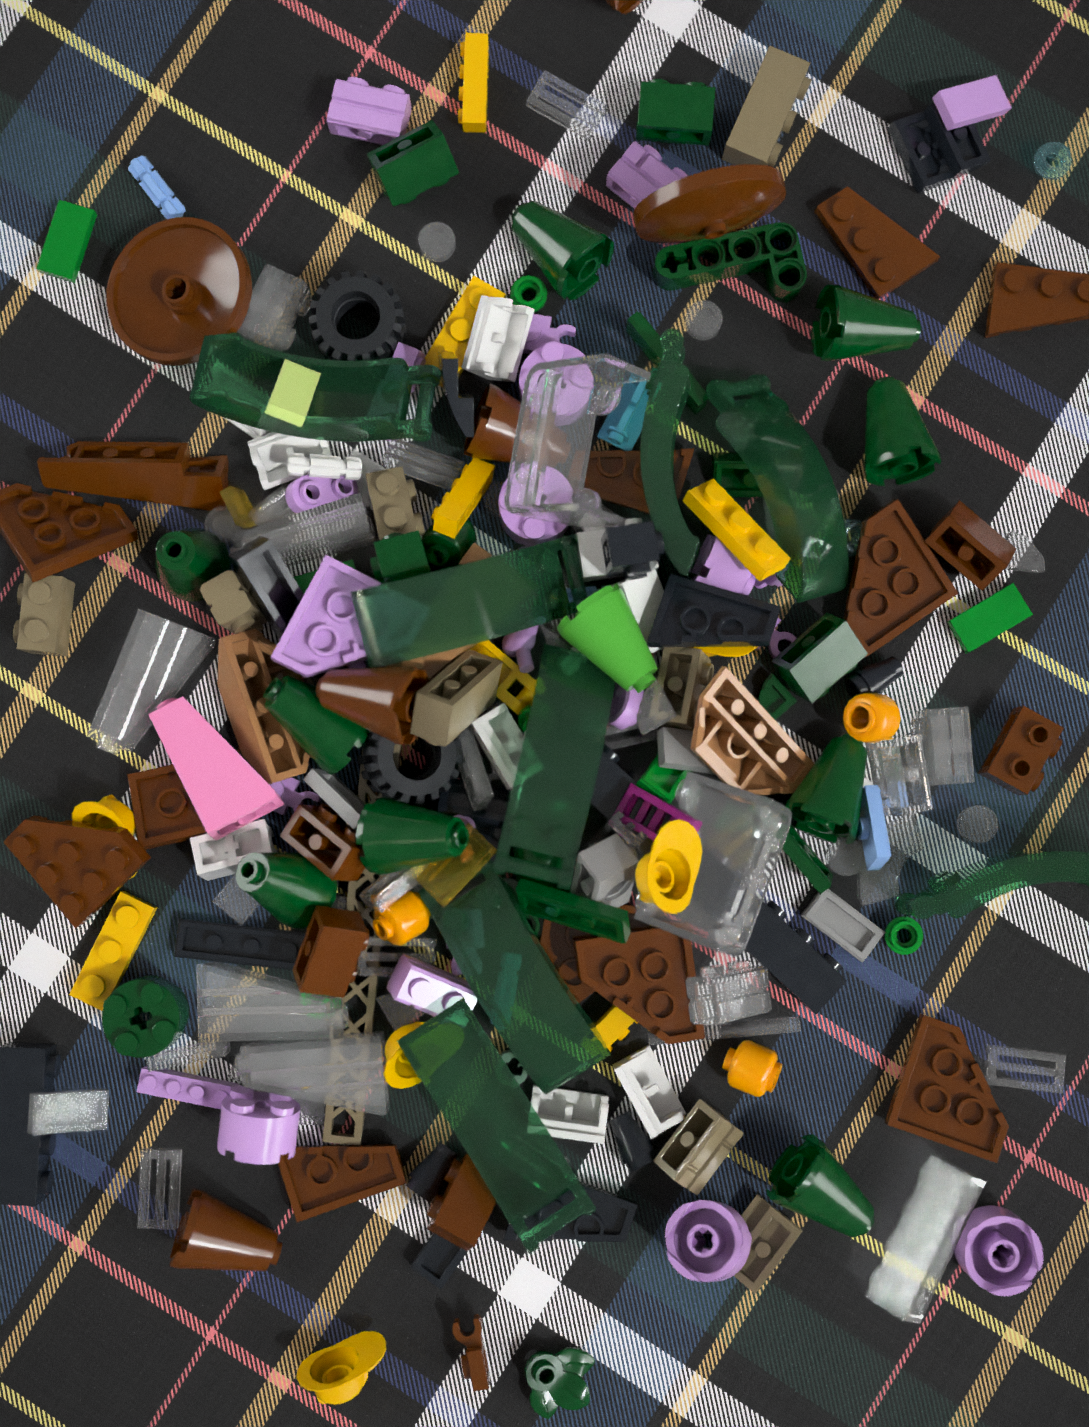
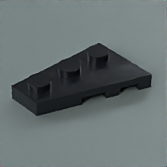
(710, 617)
(606, 1224)

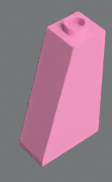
(215, 775)

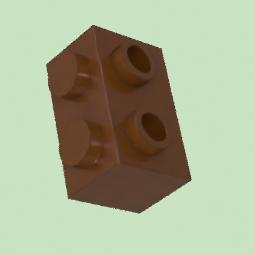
(971, 545)
(1022, 751)
(325, 841)
(330, 951)
(464, 1206)

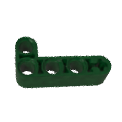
(729, 265)

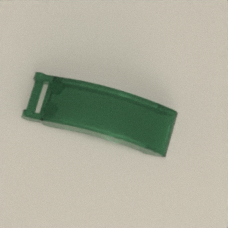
(666, 401)
(349, 403)
(792, 481)
(468, 602)
(556, 765)
(990, 878)
(517, 982)
(494, 1121)

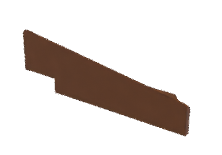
(139, 472)

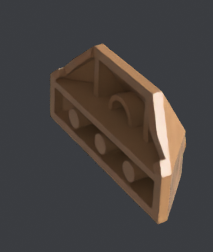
(242, 678)
(744, 740)

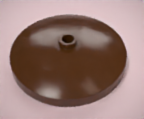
(709, 203)
(177, 287)

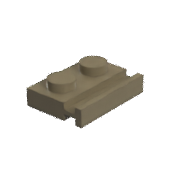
(771, 1240)

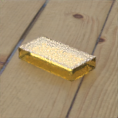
(447, 877)

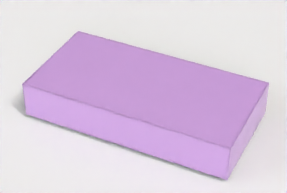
(971, 102)

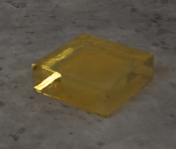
(238, 506)

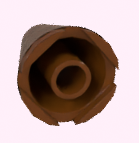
(494, 426)
(375, 698)
(222, 1238)

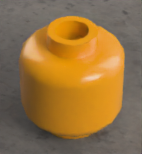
(871, 717)
(402, 919)
(752, 1068)

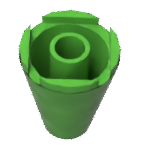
(611, 638)

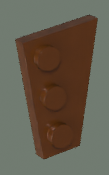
(618, 476)

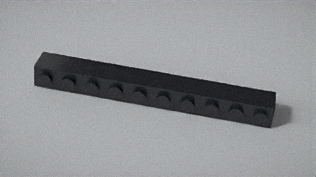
(773, 942)

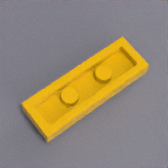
(458, 327)
(736, 529)
(113, 949)

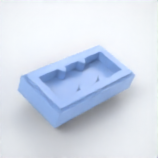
(873, 829)

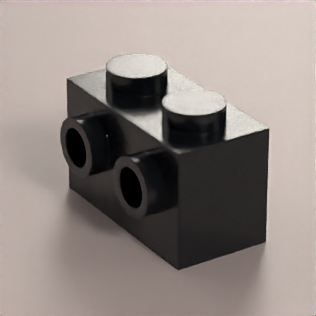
(631, 549)

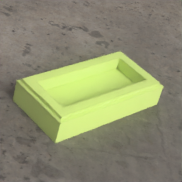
(293, 393)

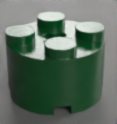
(141, 1037)

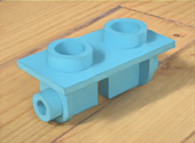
(626, 420)

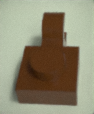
(475, 1361)

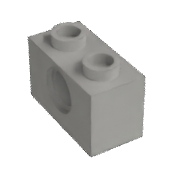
(606, 872)

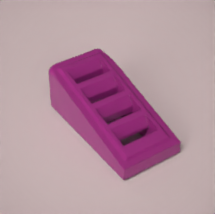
(630, 799)

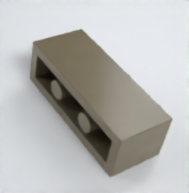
(768, 109)
(455, 698)

